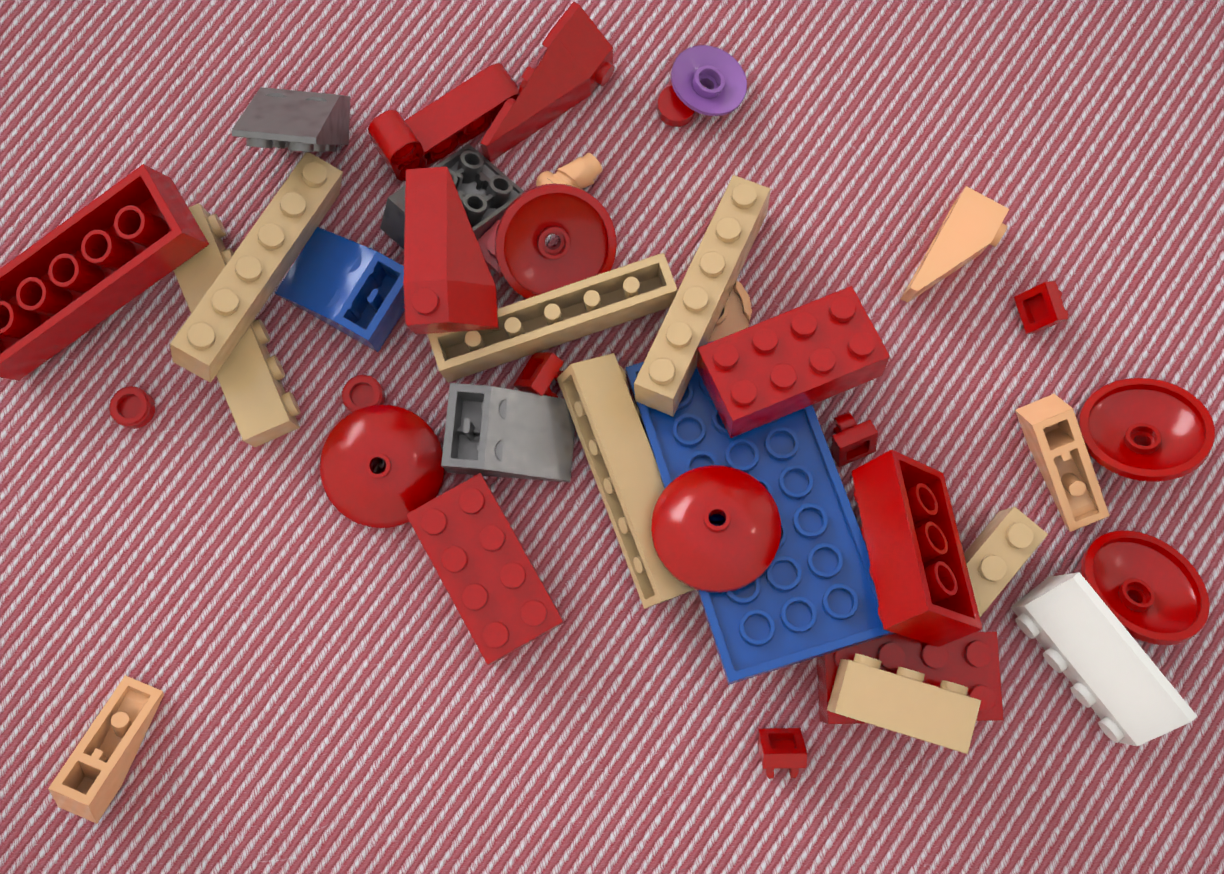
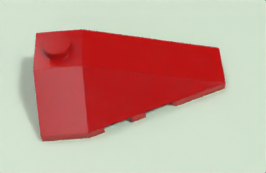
(568, 73)
(443, 263)

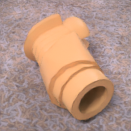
(577, 173)

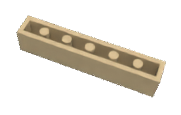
(256, 268)
(702, 295)
(558, 317)
(249, 374)
(621, 466)

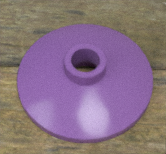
(713, 69)

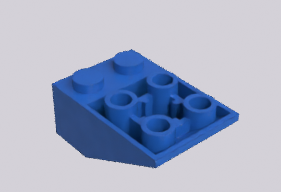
(347, 287)

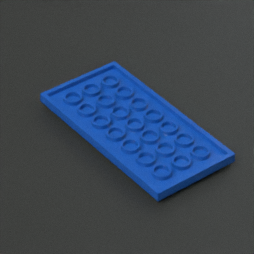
(820, 582)

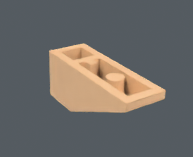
(964, 234)
(1063, 460)
(106, 751)

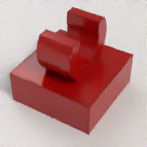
(1041, 307)
(539, 374)
(852, 440)
(782, 749)

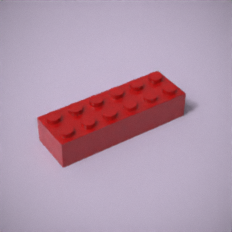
(92, 267)

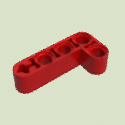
(443, 123)

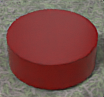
(672, 109)
(362, 392)
(132, 407)

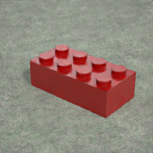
(791, 361)
(914, 550)
(485, 569)
(966, 661)

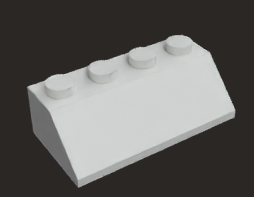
(1101, 660)

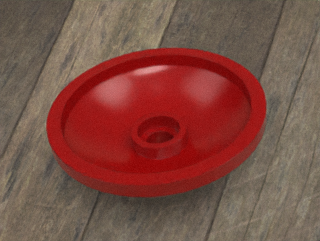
(584, 239)
(1149, 413)
(411, 471)
(712, 555)
(1147, 586)

